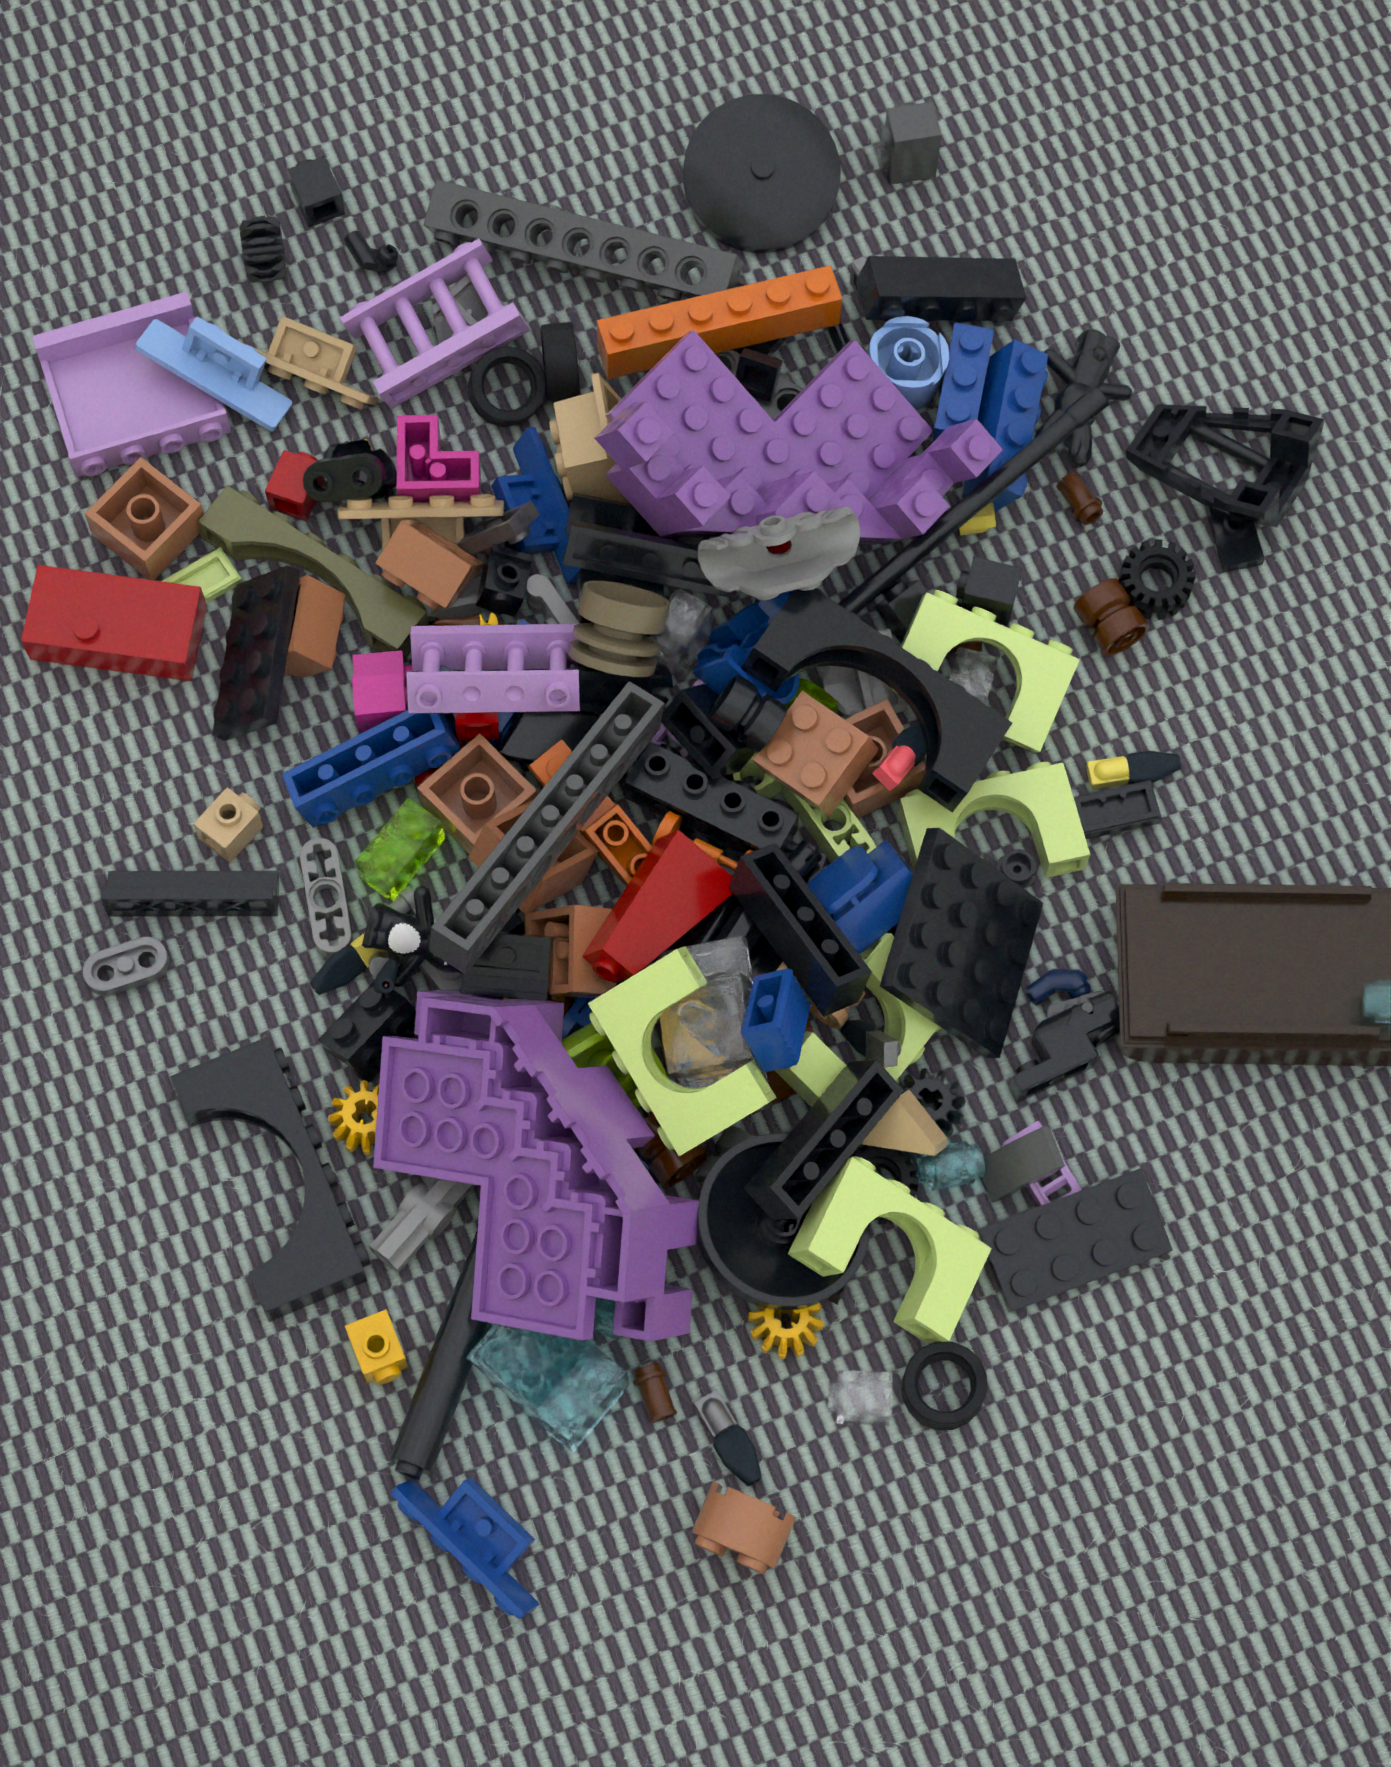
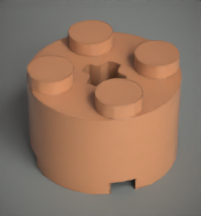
(743, 1527)

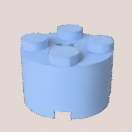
(911, 357)

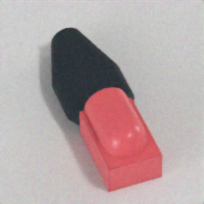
(906, 753)

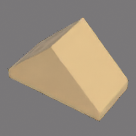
(907, 1129)

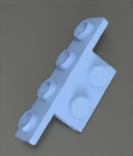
(217, 367)

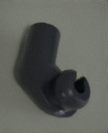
(371, 259)

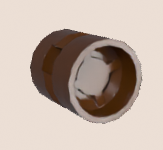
(1114, 621)
(666, 1164)

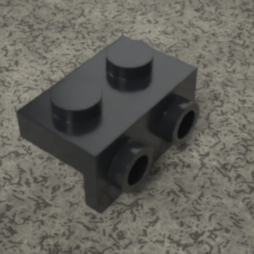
(360, 1030)

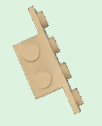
(317, 358)
(439, 514)

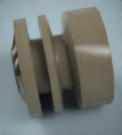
(620, 626)

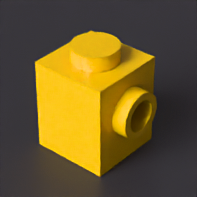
(377, 1348)

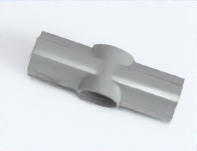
(421, 1216)

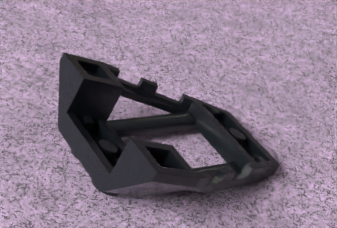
(1281, 476)

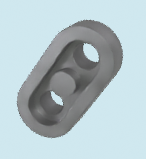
(126, 964)

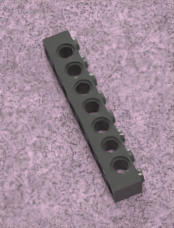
(453, 202)
(546, 828)

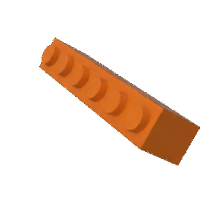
(721, 319)

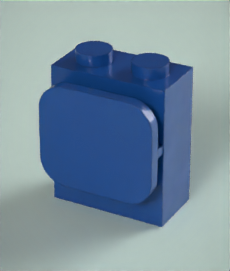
(864, 892)

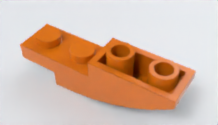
(608, 829)

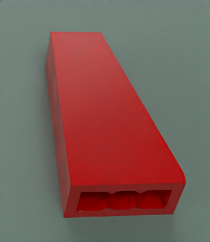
(660, 904)

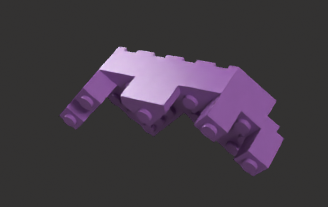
(710, 459)
(551, 1145)

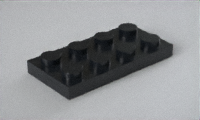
(256, 653)
(1075, 1240)

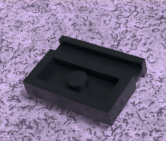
(512, 968)

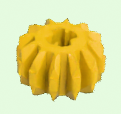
(347, 1118)
(782, 1337)

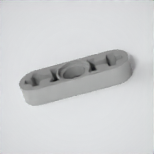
(310, 872)

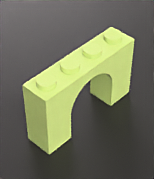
(1040, 669)
(1035, 796)
(628, 1019)
(912, 1030)
(945, 1253)

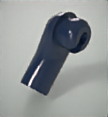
(1058, 980)

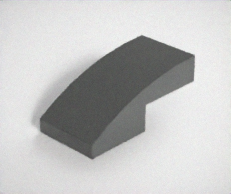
(1021, 1163)

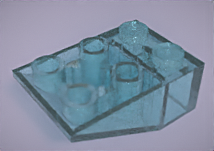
(552, 1378)

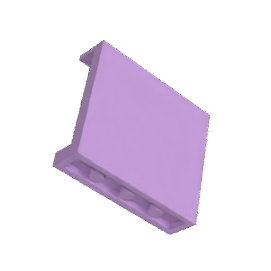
(117, 400)

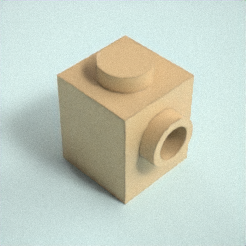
(229, 824)

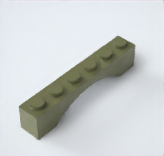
(251, 532)

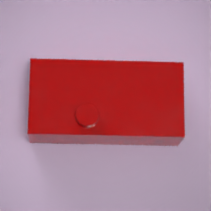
(114, 623)

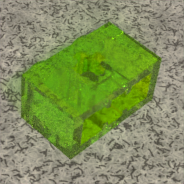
(400, 849)

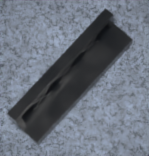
(191, 893)

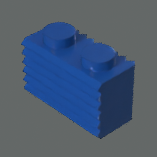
(775, 1020)

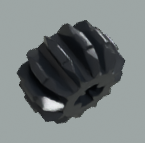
(263, 249)
(943, 1095)

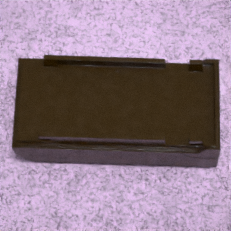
(1251, 973)

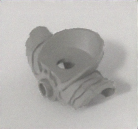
(816, 548)

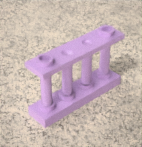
(452, 355)
(492, 648)

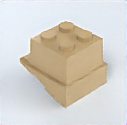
(579, 456)

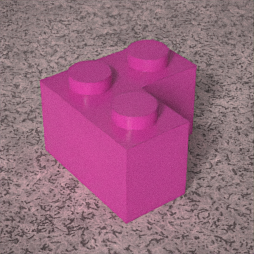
(426, 469)
(379, 687)

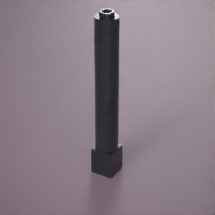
(440, 1381)

